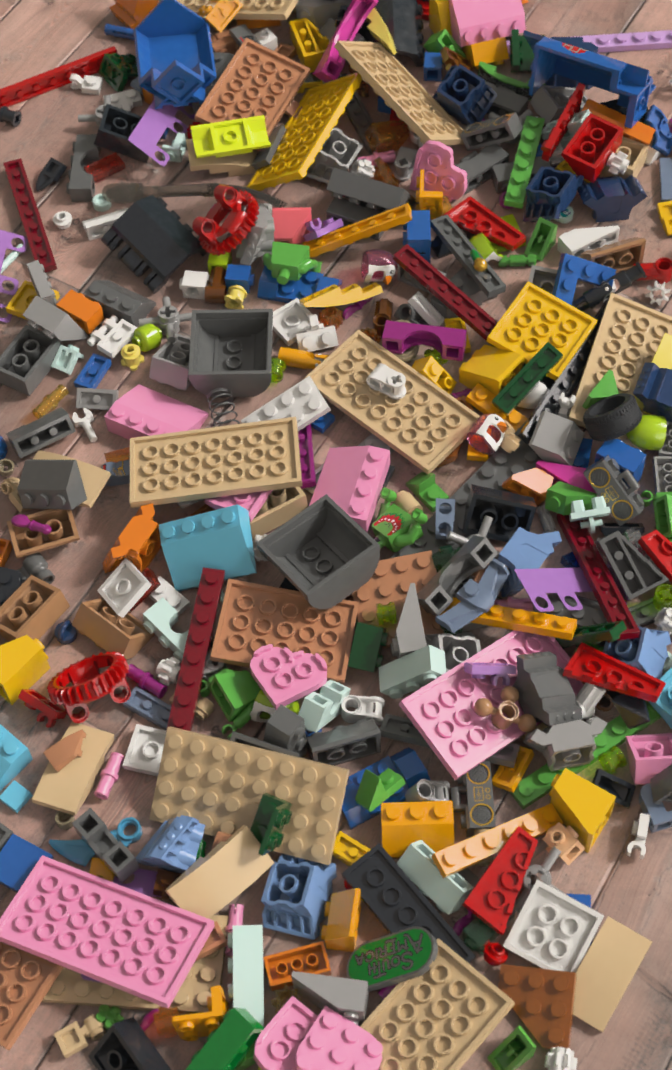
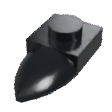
(51, 172)

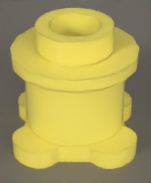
(235, 297)
(131, 356)

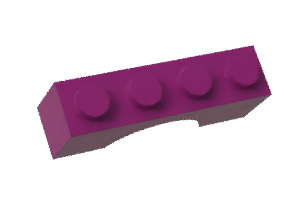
(448, 341)

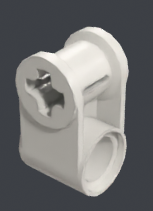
(385, 379)
(364, 708)

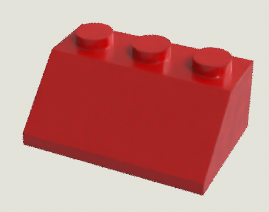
(592, 147)

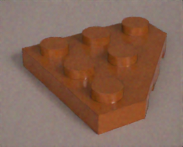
(541, 1001)

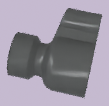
(36, 566)

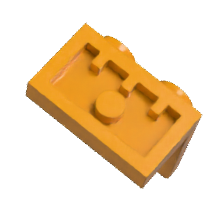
(219, 12)
(428, 199)
(198, 1025)

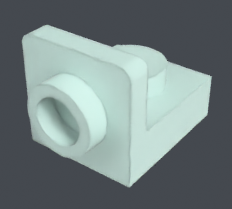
(176, 149)
(66, 358)

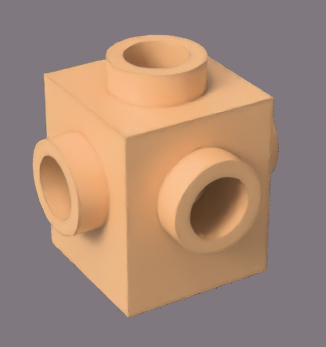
(565, 841)

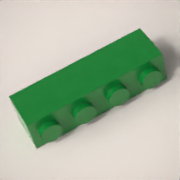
(228, 1043)

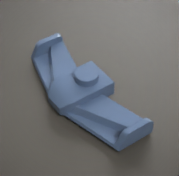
(475, 597)

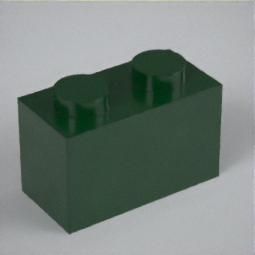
(367, 647)

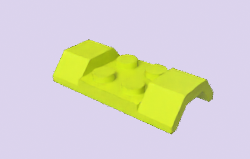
(230, 137)

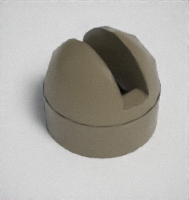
(6, 462)
(64, 820)

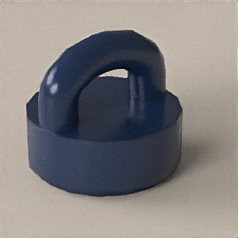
(65, 632)

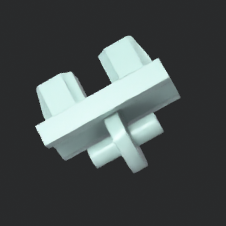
(599, 510)

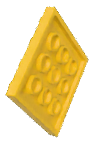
(538, 319)

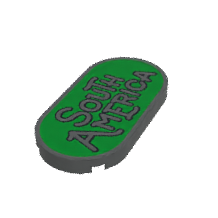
(393, 958)

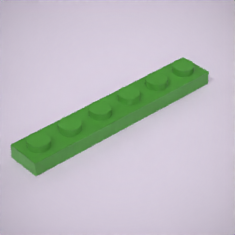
(524, 162)

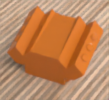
(132, 11)
(137, 542)

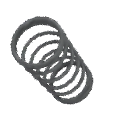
(221, 404)

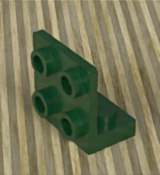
(520, 53)
(117, 68)
(269, 822)

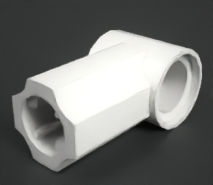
(588, 699)

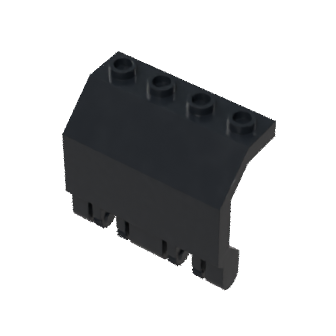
(404, 25)
(152, 240)

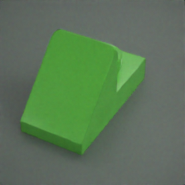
(426, 489)
(376, 789)

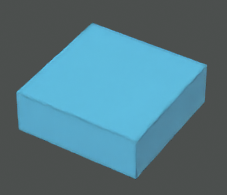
(15, 796)

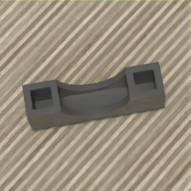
(82, 184)
(440, 589)

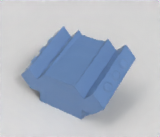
(525, 551)
(643, 653)
(173, 845)
(297, 896)

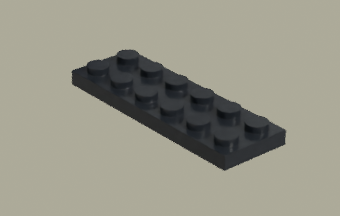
(397, 900)

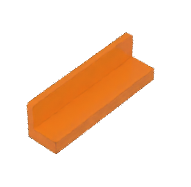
(639, 132)

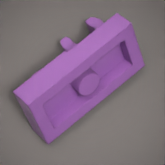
(317, 230)
(497, 670)

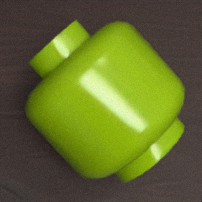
(147, 337)

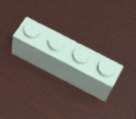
(247, 969)

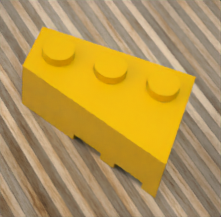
(308, 42)

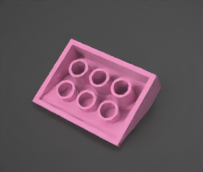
(484, 19)
(151, 413)
(354, 480)

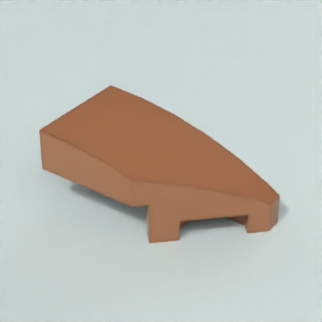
(65, 750)

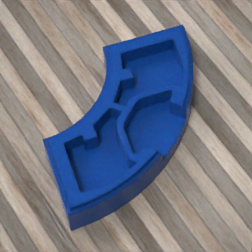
(662, 137)

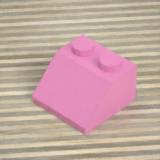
(648, 755)

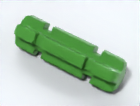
(517, 260)

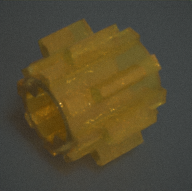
(280, 995)

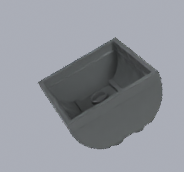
(231, 351)
(322, 553)

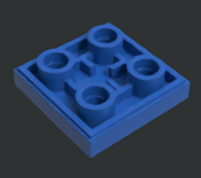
(18, 861)

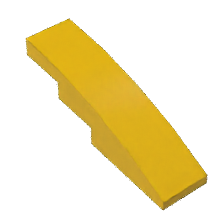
(334, 296)

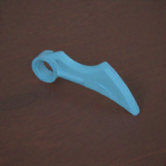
(81, 853)

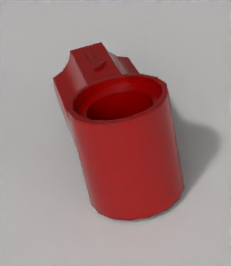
(659, 270)

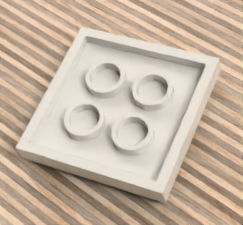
(553, 929)

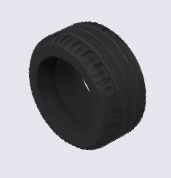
(612, 417)

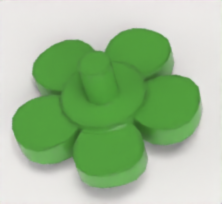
(108, 1015)

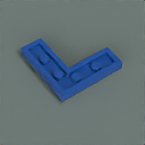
(575, 268)

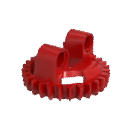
(237, 222)
(89, 683)

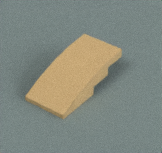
(235, 164)
(92, 476)
(73, 783)
(220, 875)
(607, 972)

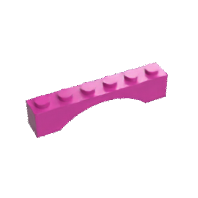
(331, 62)

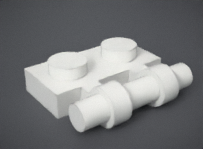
(117, 337)

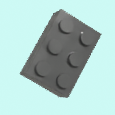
(27, 360)

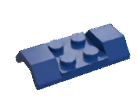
(307, 285)
(404, 763)

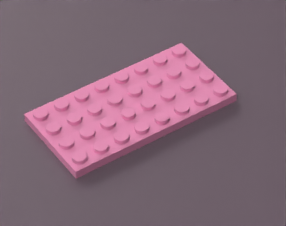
(445, 706)
(104, 931)

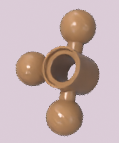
(509, 696)

